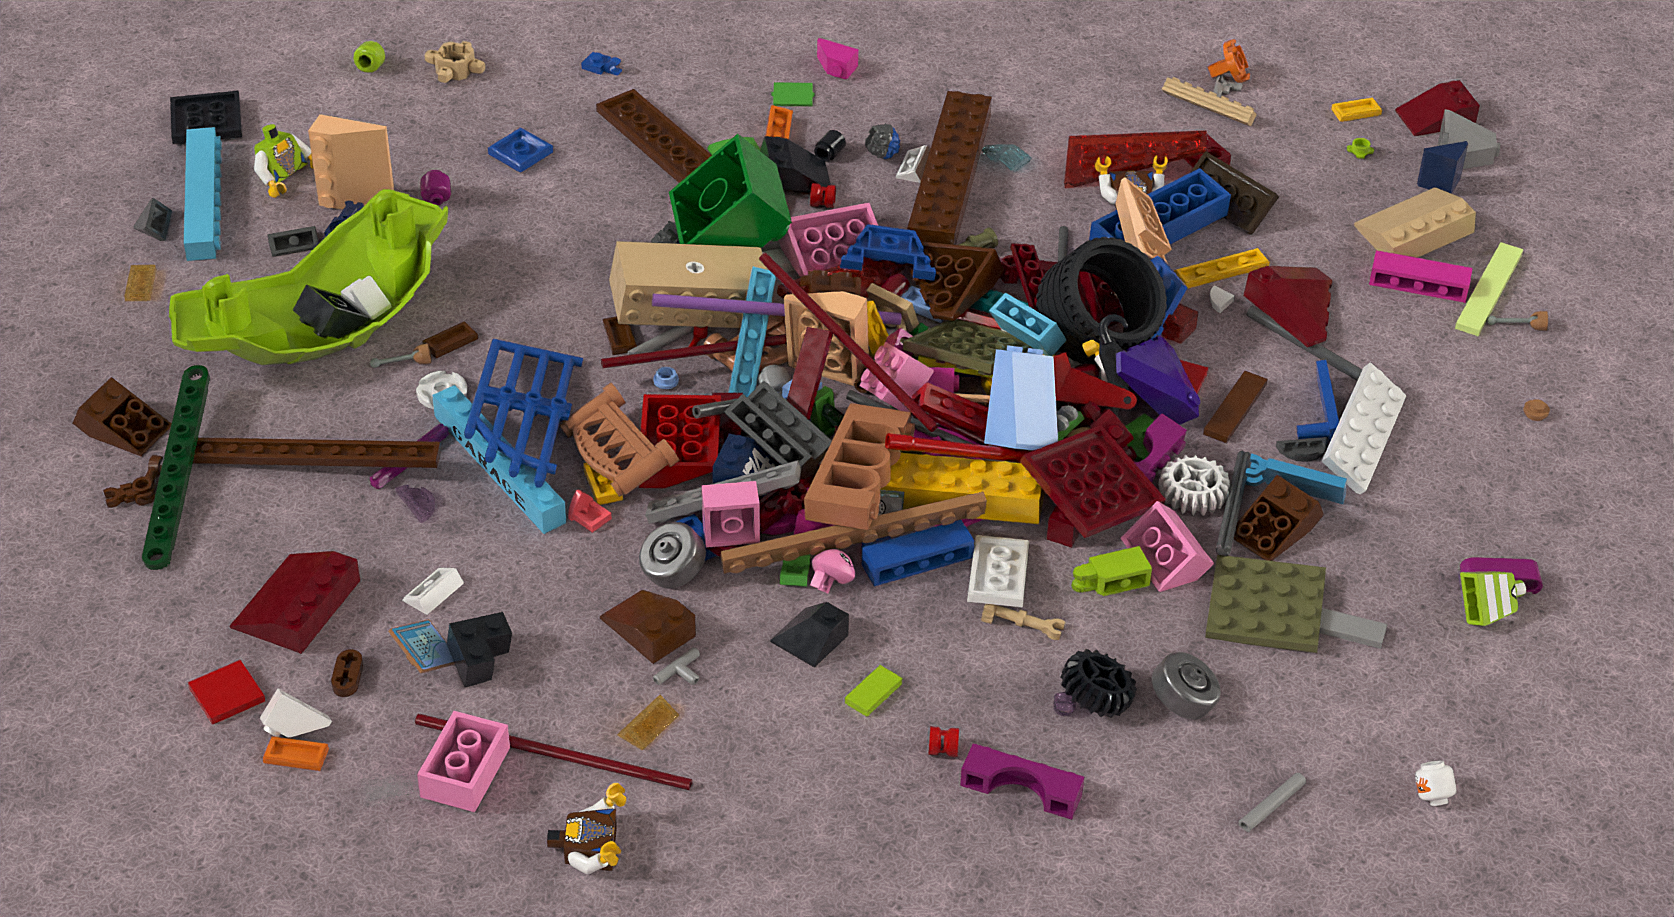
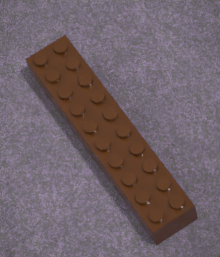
(950, 168)

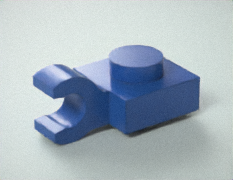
(601, 63)

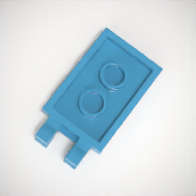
(1308, 480)

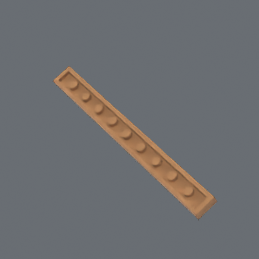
(841, 537)

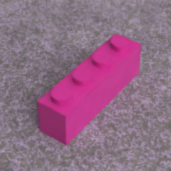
(1420, 276)

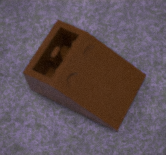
(120, 419)
(1277, 519)

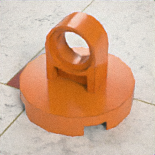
(1234, 61)

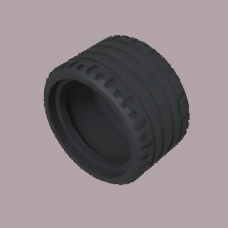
(1128, 275)

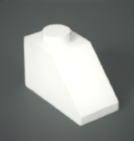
(291, 716)

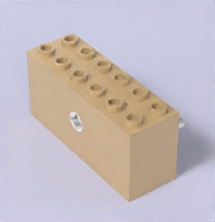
(679, 270)

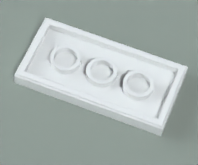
(998, 571)

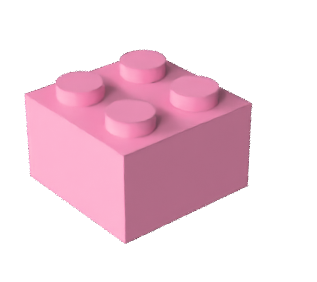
(731, 514)

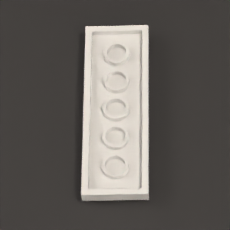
(1364, 428)

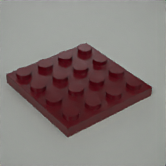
(1092, 480)

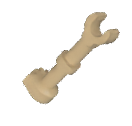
(1021, 618)

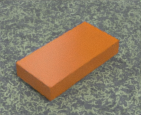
(295, 753)

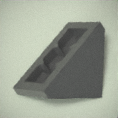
(154, 220)

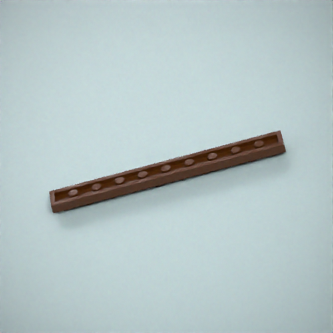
(318, 452)

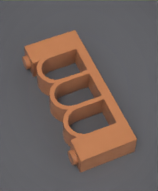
(859, 462)

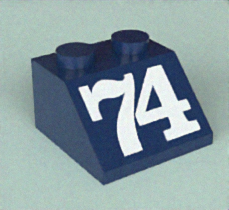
(740, 457)

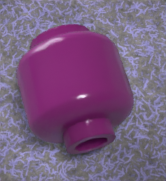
(435, 186)

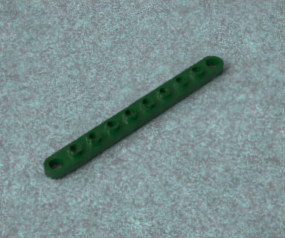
(176, 468)

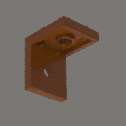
(820, 282)

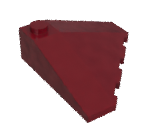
(1293, 298)

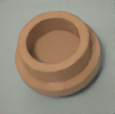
(1536, 409)

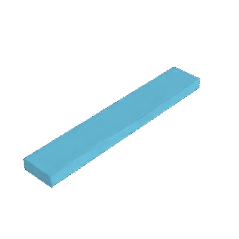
(752, 334)

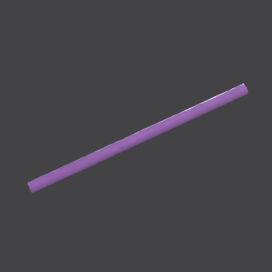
(740, 306)

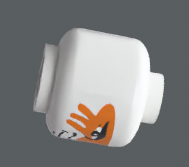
(1435, 782)

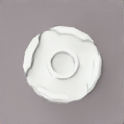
(437, 382)

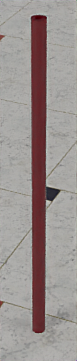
(848, 342)
(683, 352)
(577, 757)

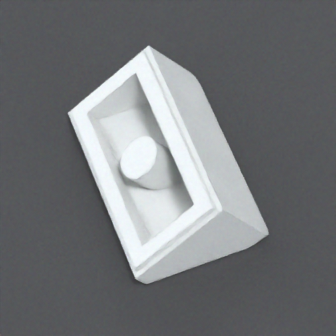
(914, 164)
(434, 589)

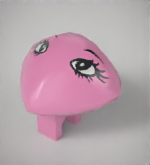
(830, 567)

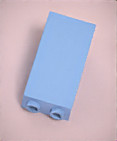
(1022, 400)

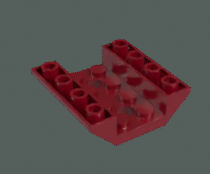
(1093, 291)

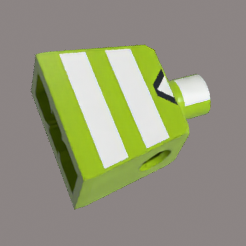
(1490, 596)

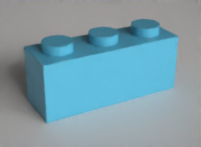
(1027, 325)

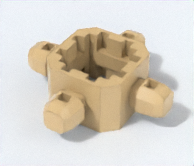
(461, 68)

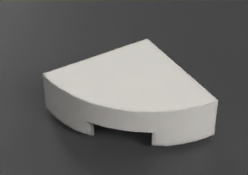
(1220, 298)

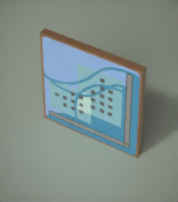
(423, 645)

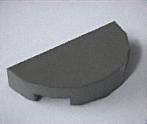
(1303, 449)

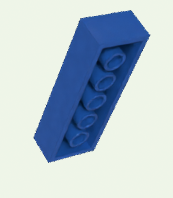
(1181, 207)

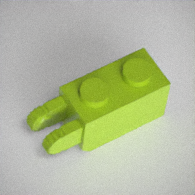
(1113, 572)

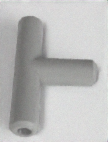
(679, 667)

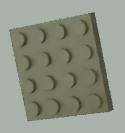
(963, 344)
(1266, 603)

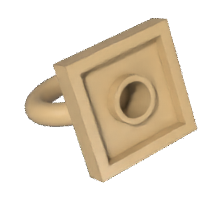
(890, 302)

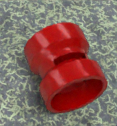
(817, 195)
(951, 740)

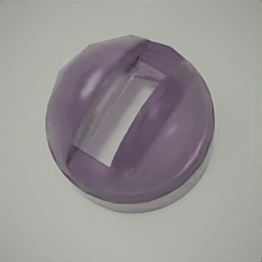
(1063, 705)

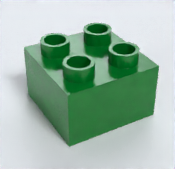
(731, 199)

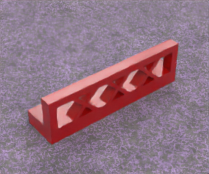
(952, 407)

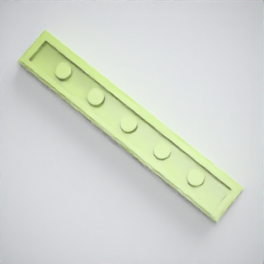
(1489, 289)

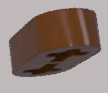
(341, 672)

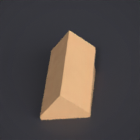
(1140, 221)

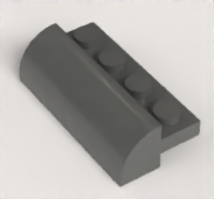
(780, 429)

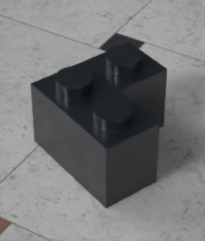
(476, 643)

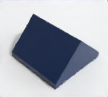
(1442, 166)

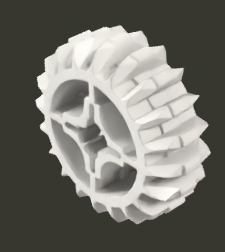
(1193, 488)

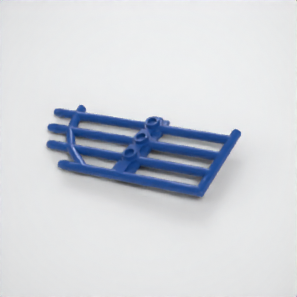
(530, 403)

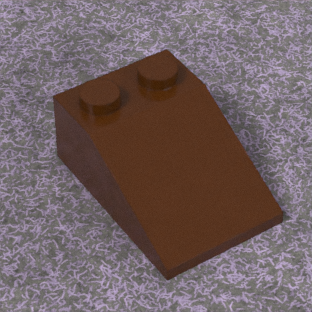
(652, 624)

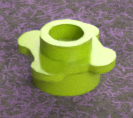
(1360, 147)

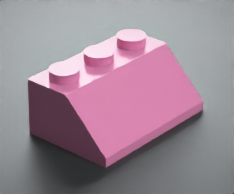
(1168, 547)

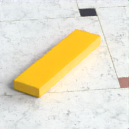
(1222, 268)

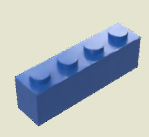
(917, 552)

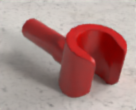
(698, 333)

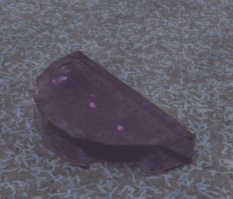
(418, 501)

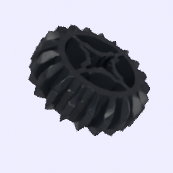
(1098, 683)

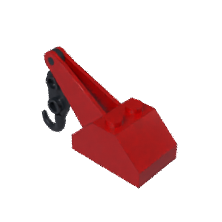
(1080, 387)

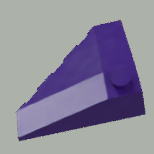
(1159, 379)

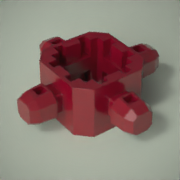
(1111, 424)

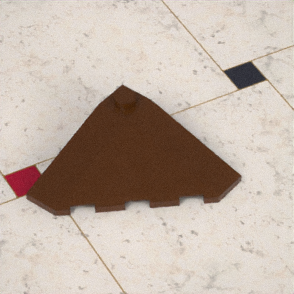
(960, 277)

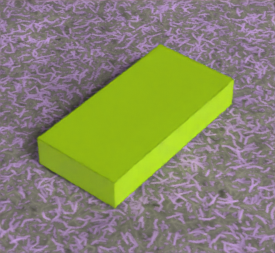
(873, 690)

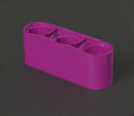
(1522, 569)

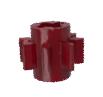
(1010, 274)
(792, 499)

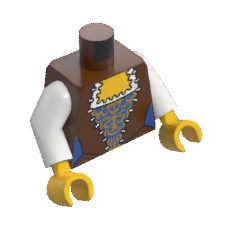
(1143, 180)
(591, 834)

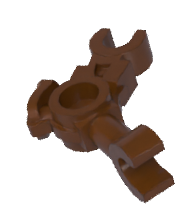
(140, 491)

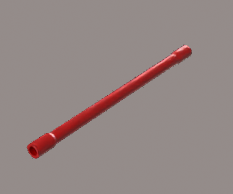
(910, 443)

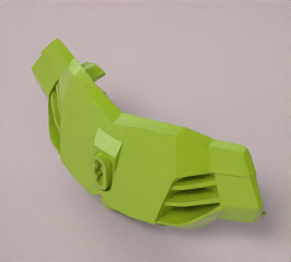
(256, 316)

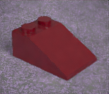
(1426, 111)

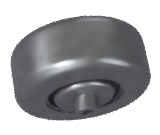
(672, 555)
(1186, 685)

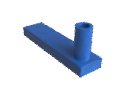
(1327, 428)

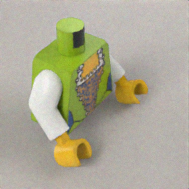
(279, 158)

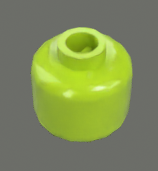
(369, 56)

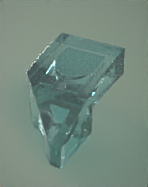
(1009, 154)

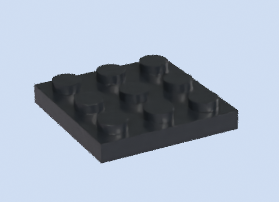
(206, 111)

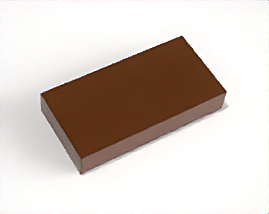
(619, 336)
(451, 339)

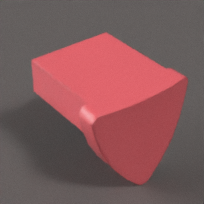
(587, 511)

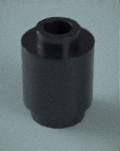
(830, 145)

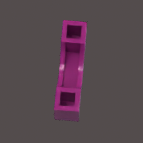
(1161, 441)
(988, 769)

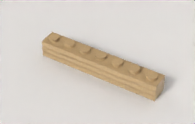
(1209, 101)

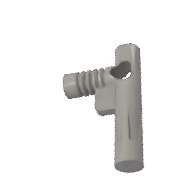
(1224, 87)

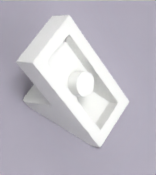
(367, 297)

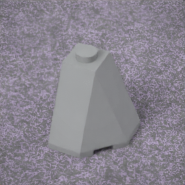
(1481, 141)

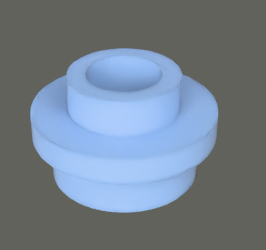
(666, 378)

